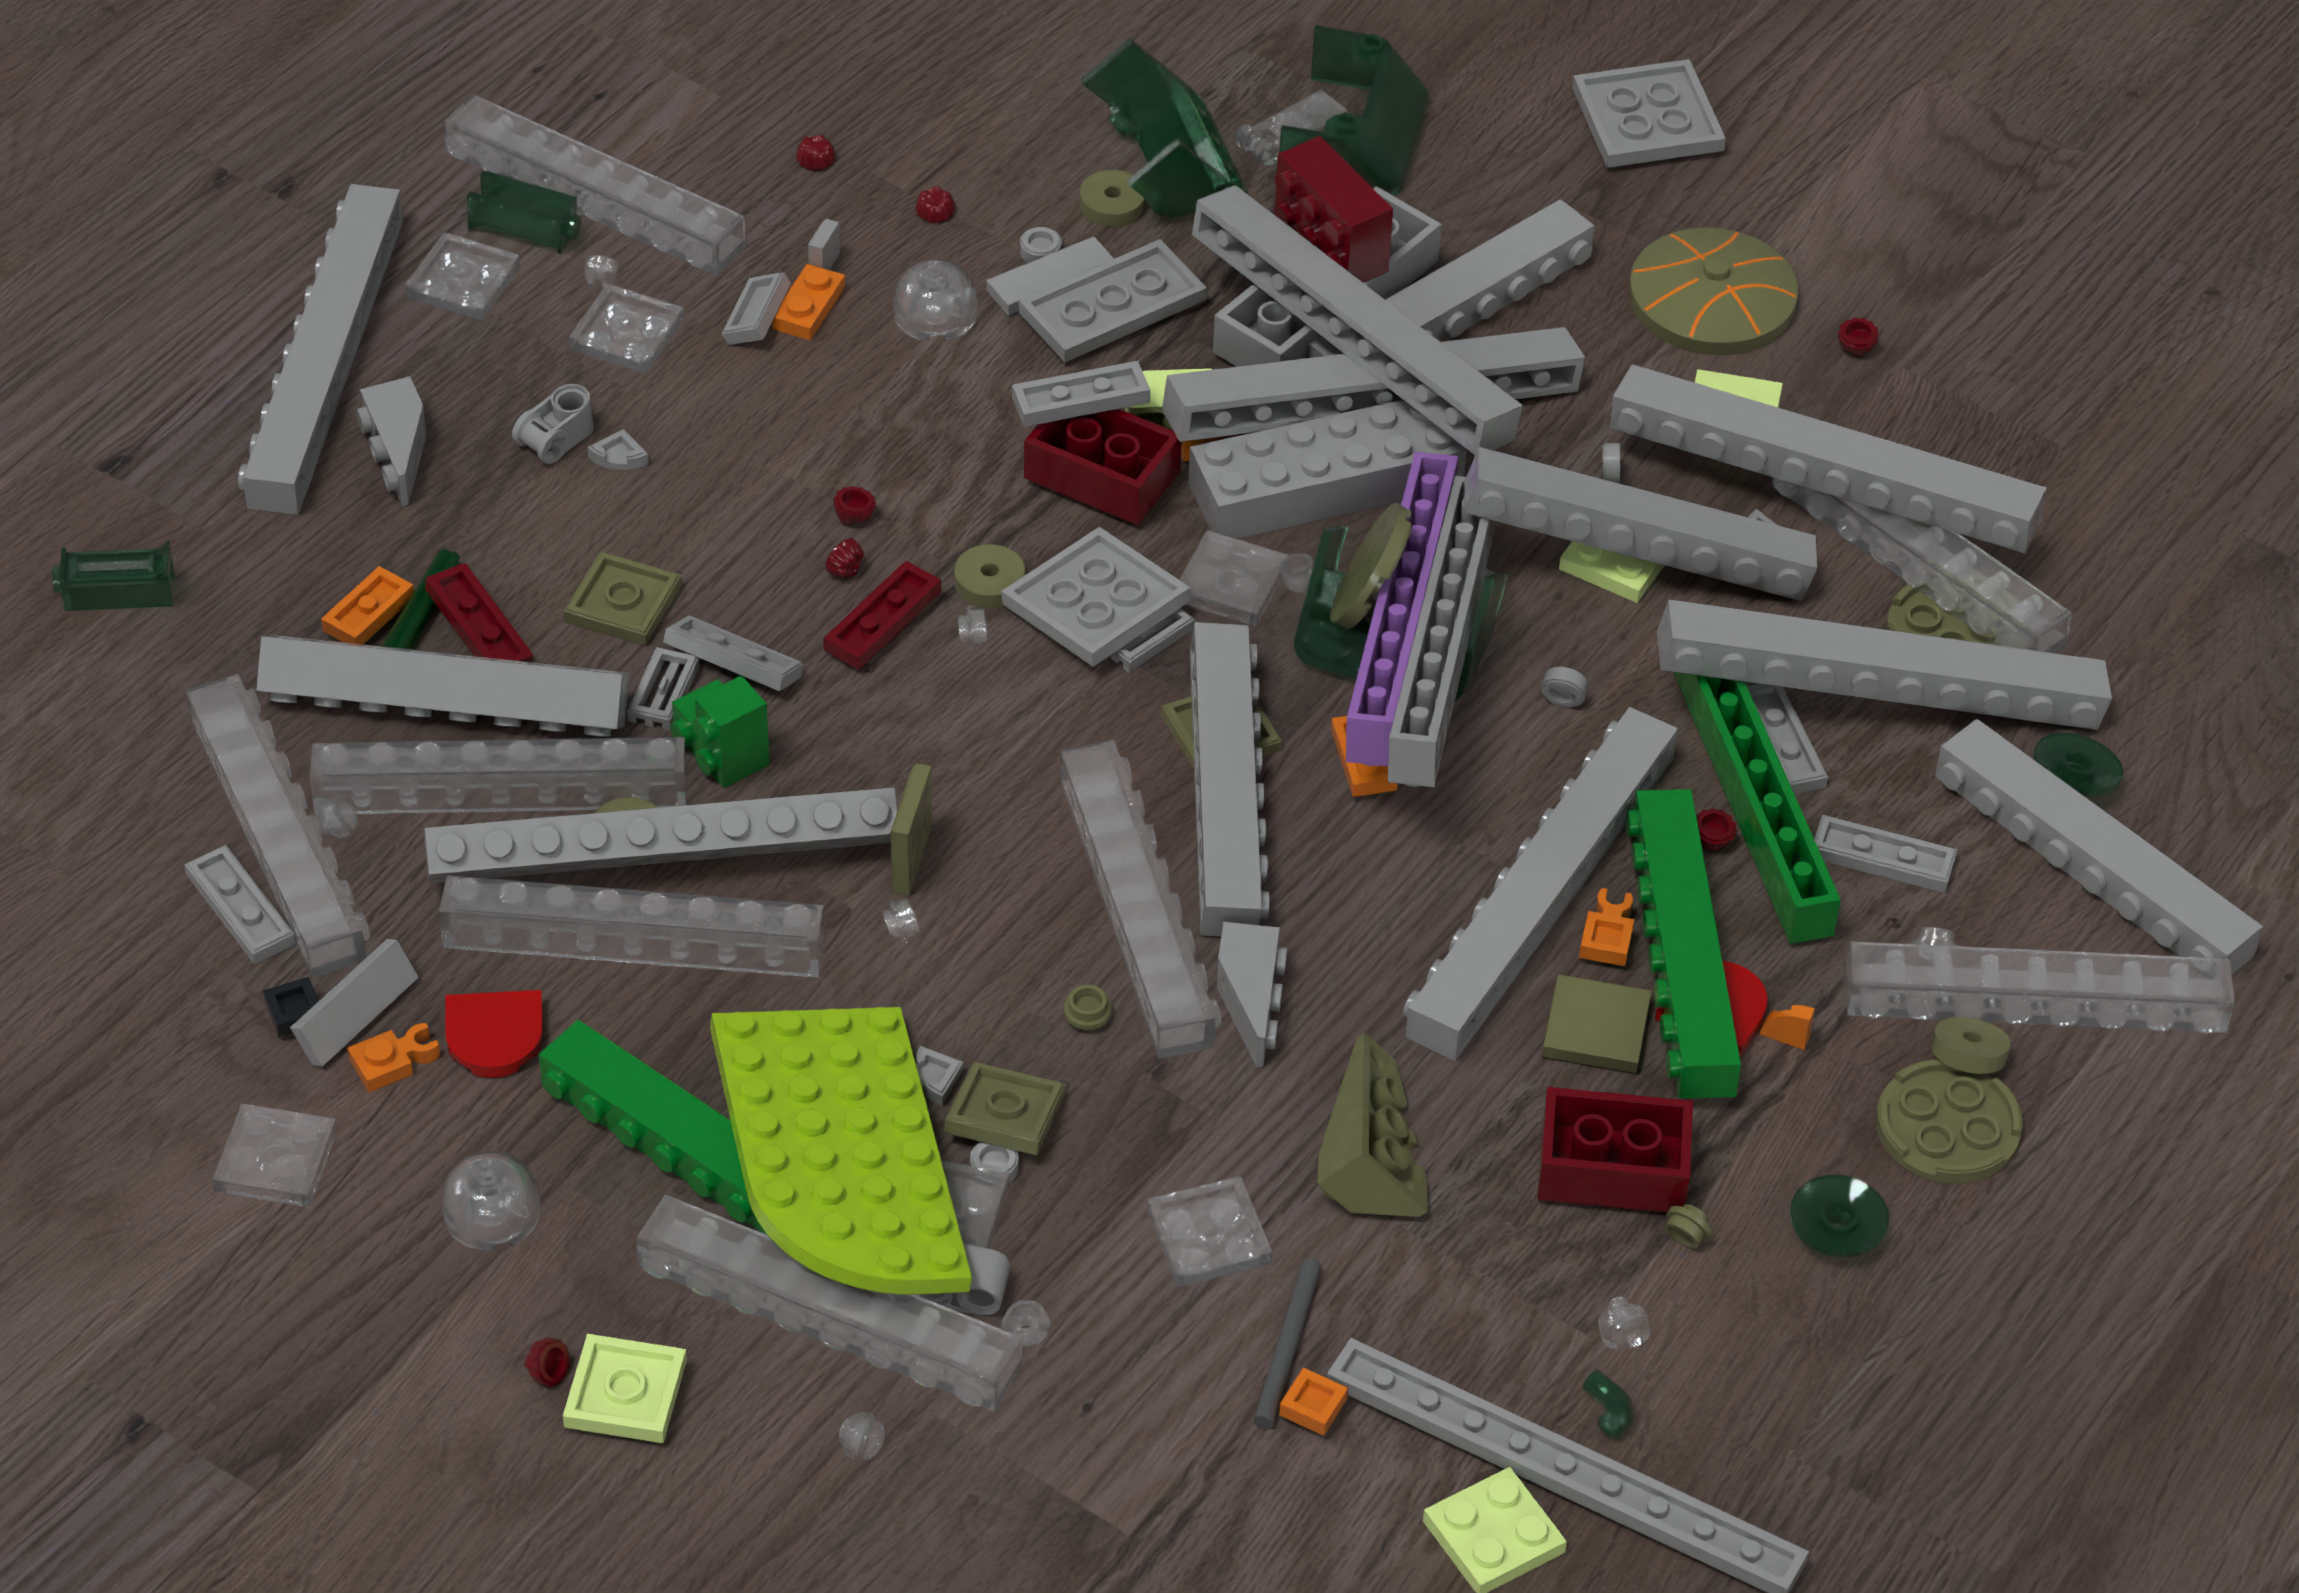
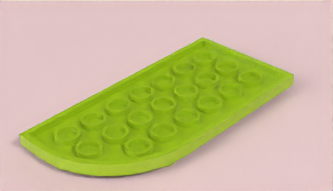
(841, 1146)

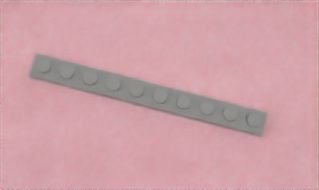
(1569, 1469)

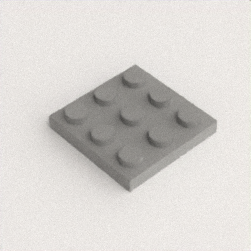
(1648, 113)
(1096, 596)

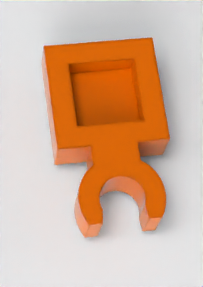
(1608, 931)
(389, 1059)

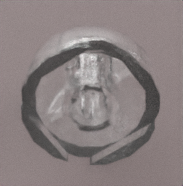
(935, 300)
(490, 1200)

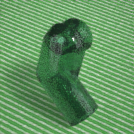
(1614, 1400)

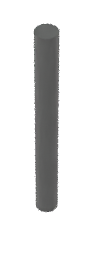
(1287, 1343)

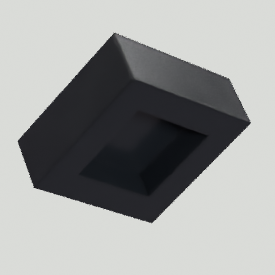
(289, 1003)

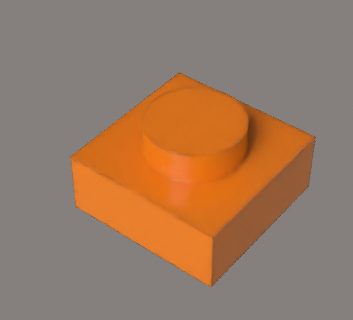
(1313, 1401)

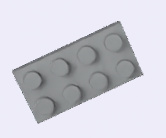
(1112, 300)

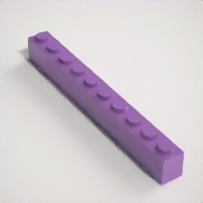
(1398, 612)

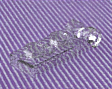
(1308, 113)

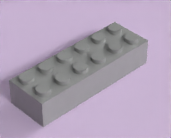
(1263, 331)
(1313, 468)

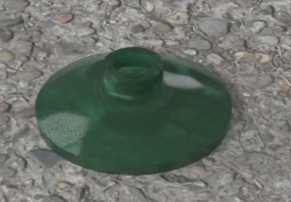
(2080, 762)
(1842, 1202)

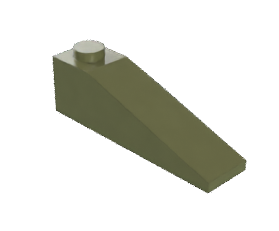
(1367, 1143)

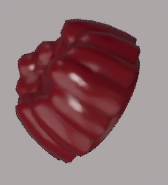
(815, 153)
(935, 205)
(1858, 336)
(854, 505)
(845, 558)
(1715, 829)
(547, 1361)

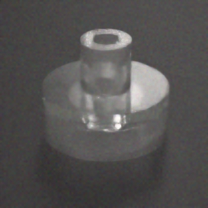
(1623, 1324)

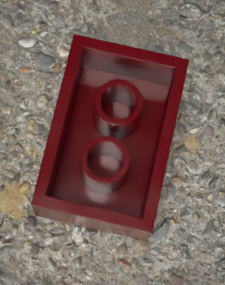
(1334, 208)
(1105, 461)
(1615, 1149)

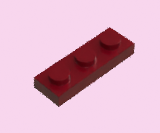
(475, 615)
(882, 615)

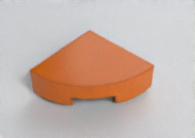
(1790, 1026)

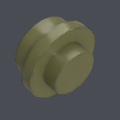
(1087, 1007)
(1688, 1225)

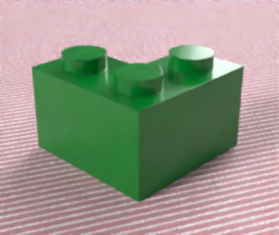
(724, 729)

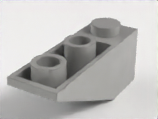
(397, 432)
(1247, 985)

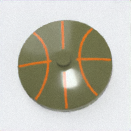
(1713, 291)

